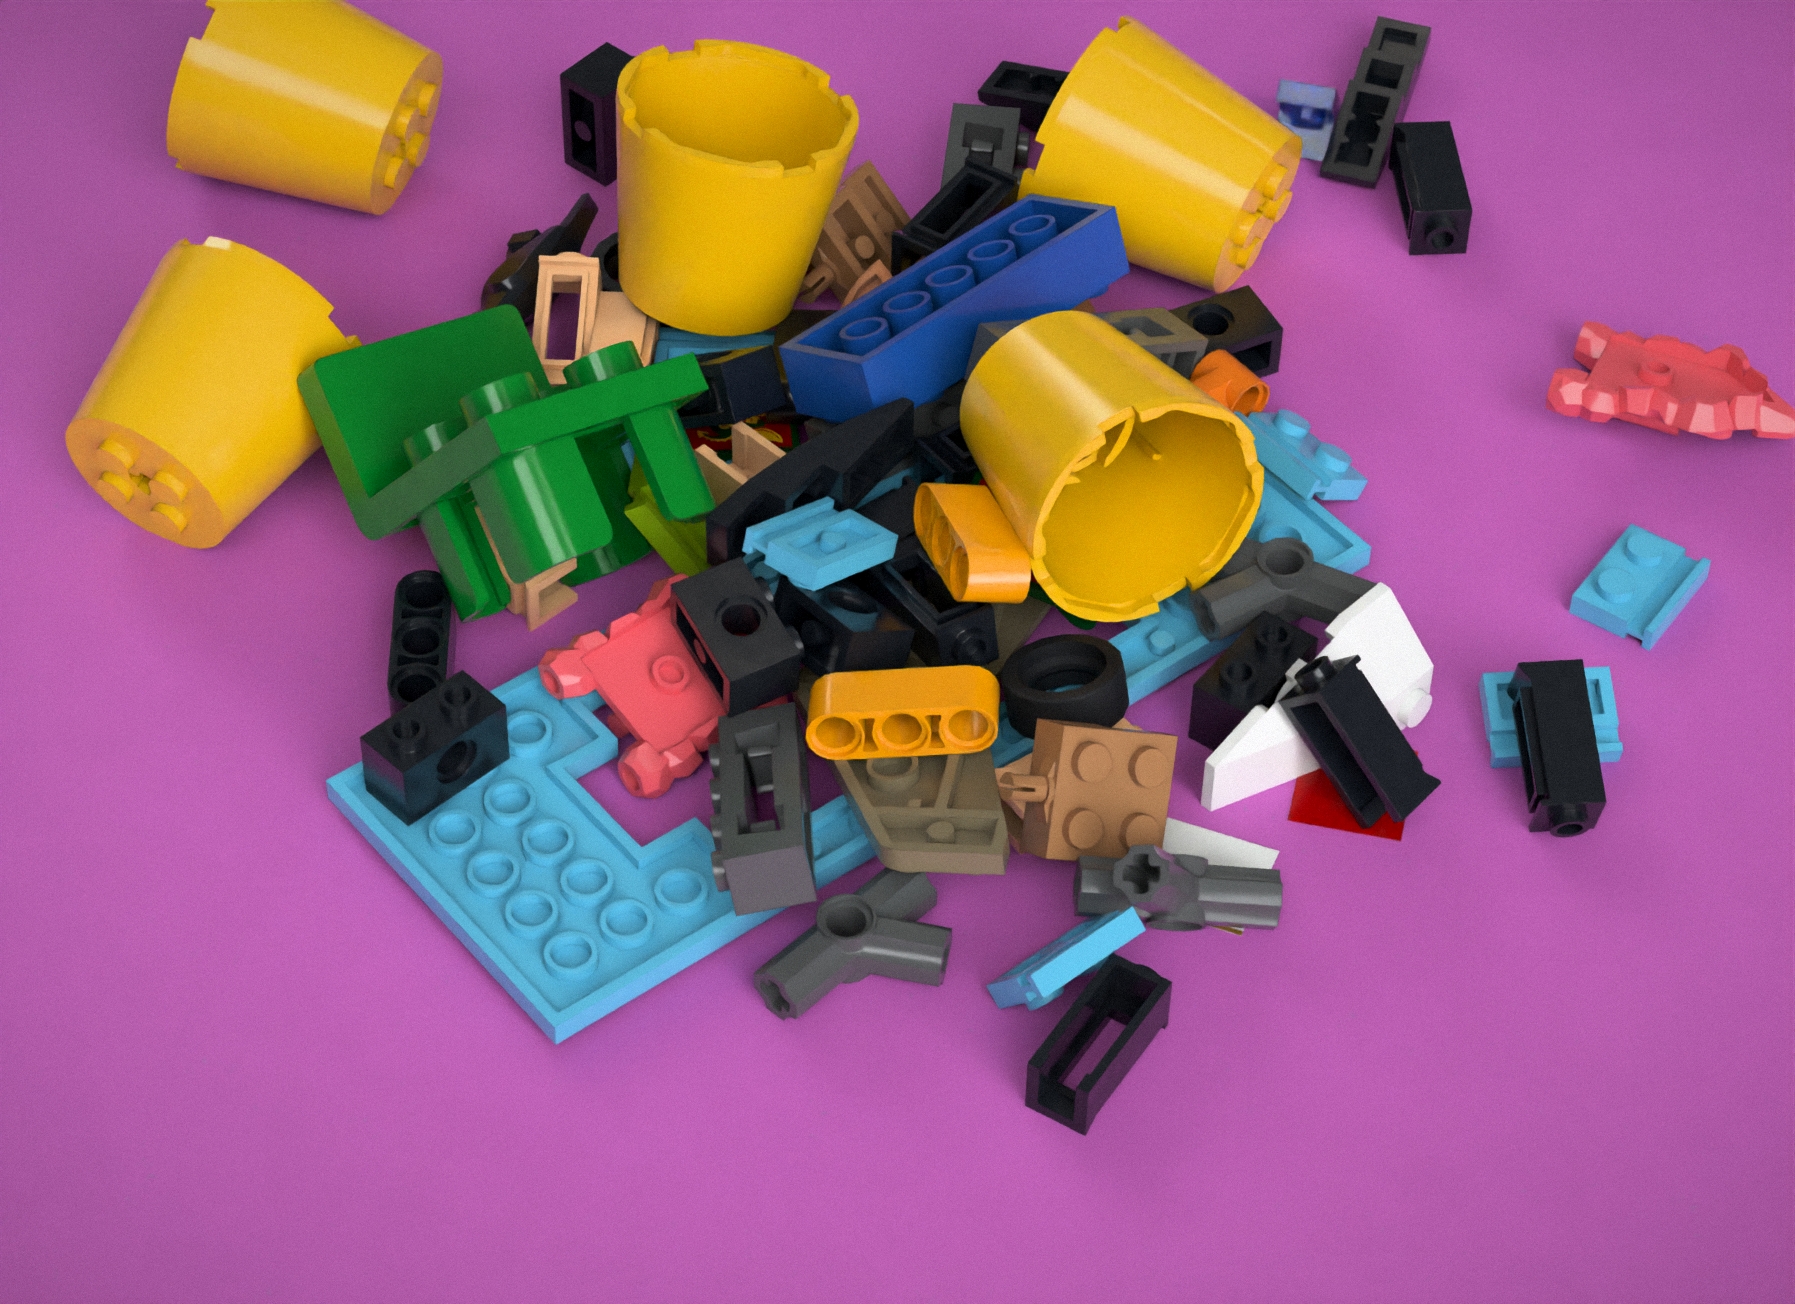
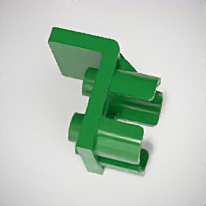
(470, 422)

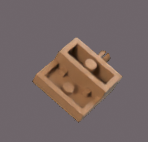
(854, 233)
(1093, 790)

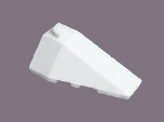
(1266, 744)

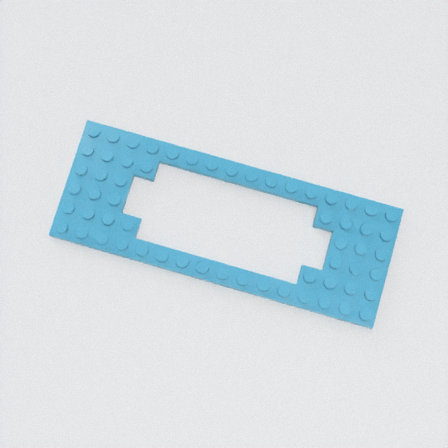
(591, 919)

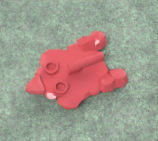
(1668, 386)
(649, 686)

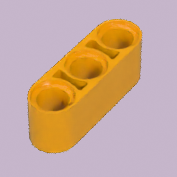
(971, 543)
(903, 712)

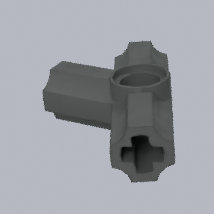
(1274, 579)
(1177, 890)
(859, 937)

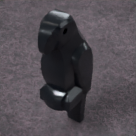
(517, 276)

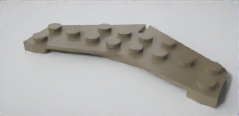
(934, 808)

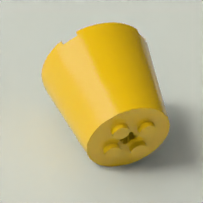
(305, 102)
(1173, 150)
(724, 181)
(203, 392)
(1108, 465)

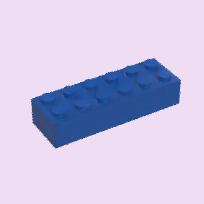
(921, 325)

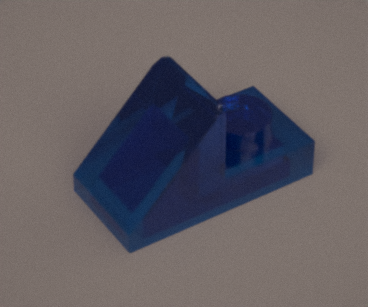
(1309, 113)

